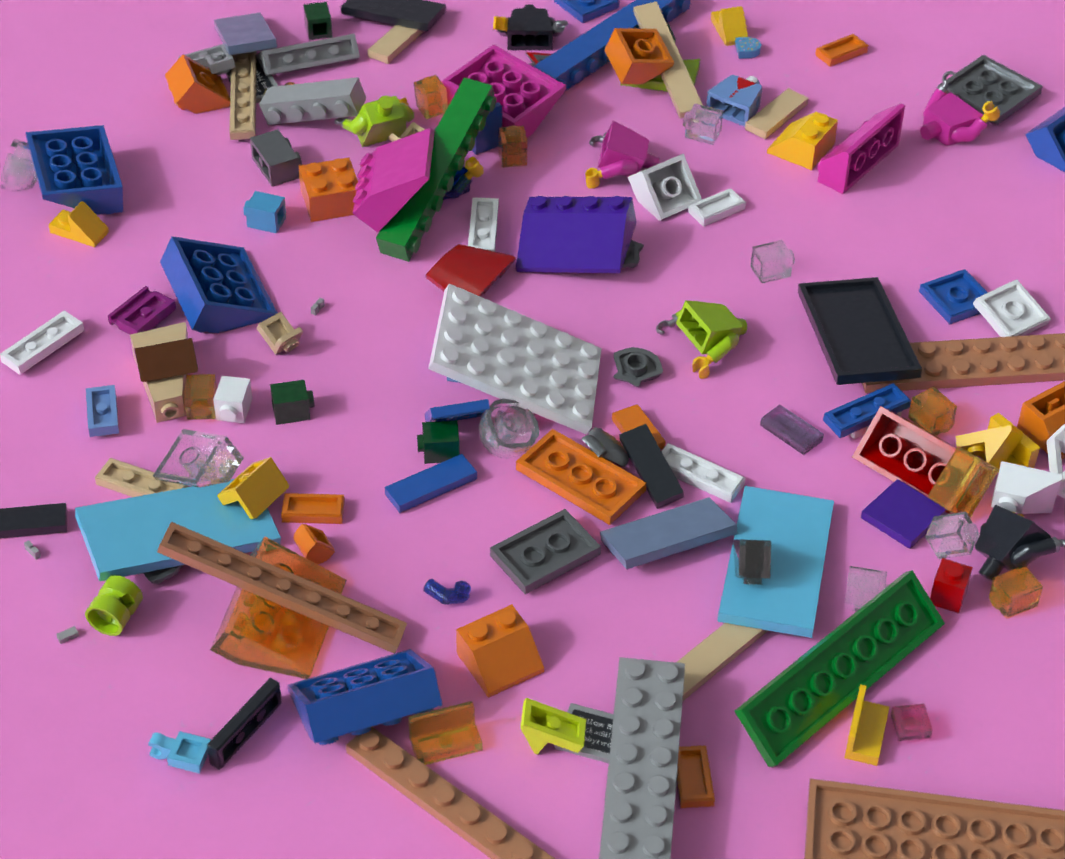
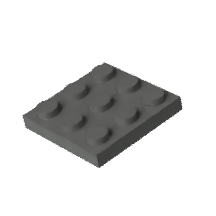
(991, 81)

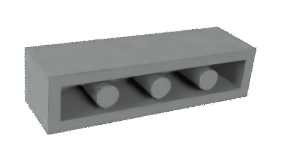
(313, 101)

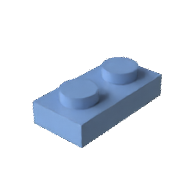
(102, 410)

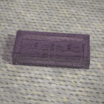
(791, 429)

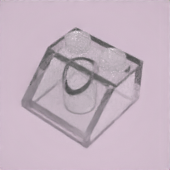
(199, 460)

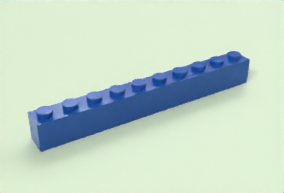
(588, 52)

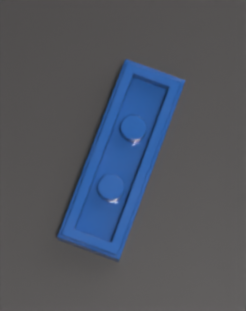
(861, 411)
(430, 483)

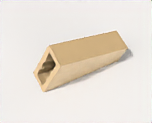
(165, 394)

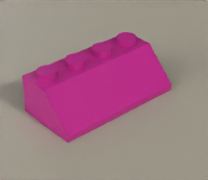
(862, 150)

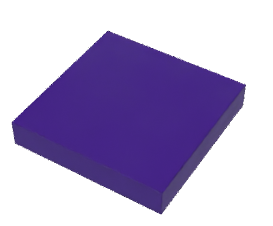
(902, 513)

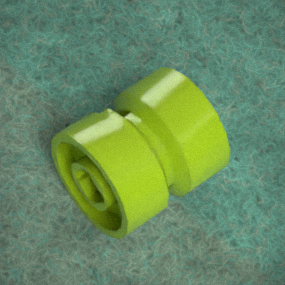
(114, 605)

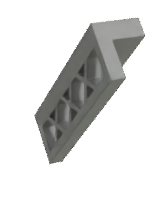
(309, 54)

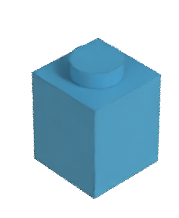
(265, 212)

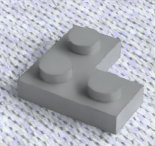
(214, 58)

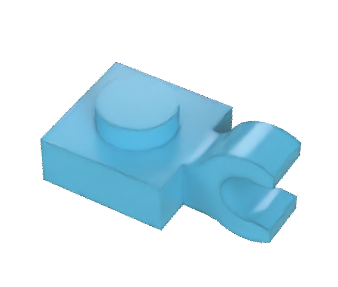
(184, 752)

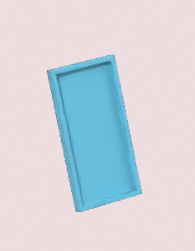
(127, 532)
(798, 549)

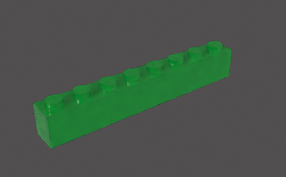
(451, 143)

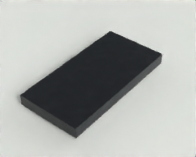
(405, 13)

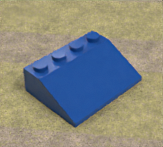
(77, 167)
(215, 285)
(365, 696)

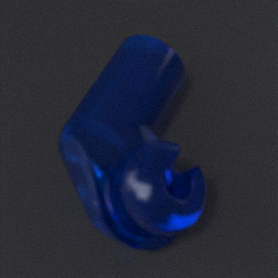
(445, 595)

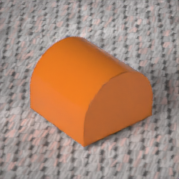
(313, 544)

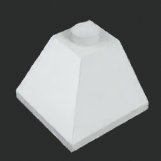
(1025, 489)

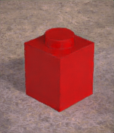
(950, 585)

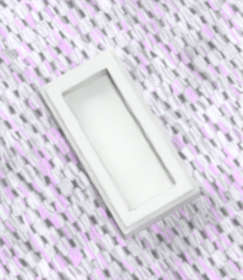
(717, 207)

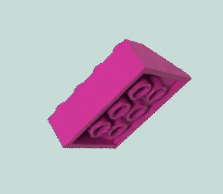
(519, 87)
(392, 177)

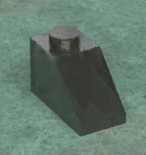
(752, 560)

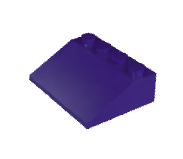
(575, 234)

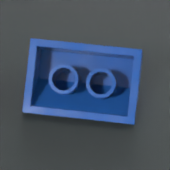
(1049, 140)

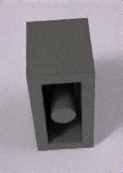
(275, 157)

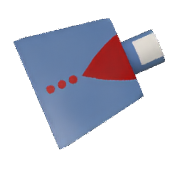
(737, 98)

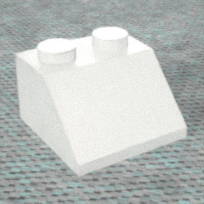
(665, 187)

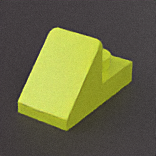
(548, 724)

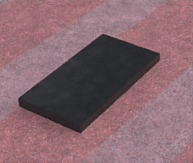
(858, 331)

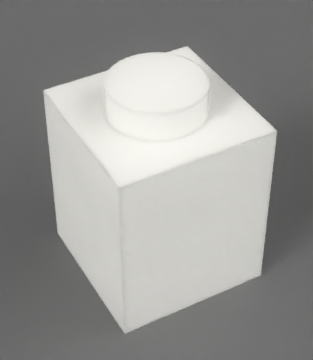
(233, 399)

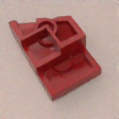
(469, 269)

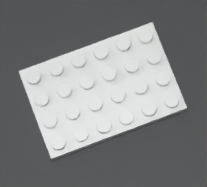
(516, 358)

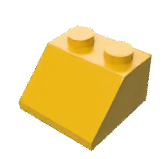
(806, 140)

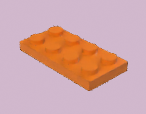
(581, 476)

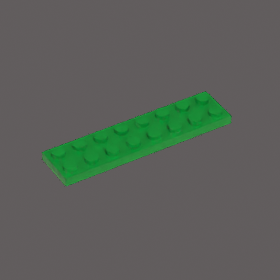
(831, 672)

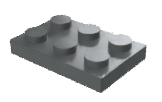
(545, 551)

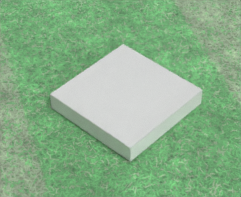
(1011, 310)

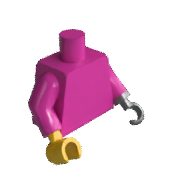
(952, 119)
(621, 154)

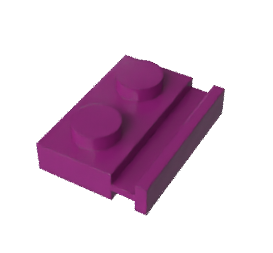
(142, 311)

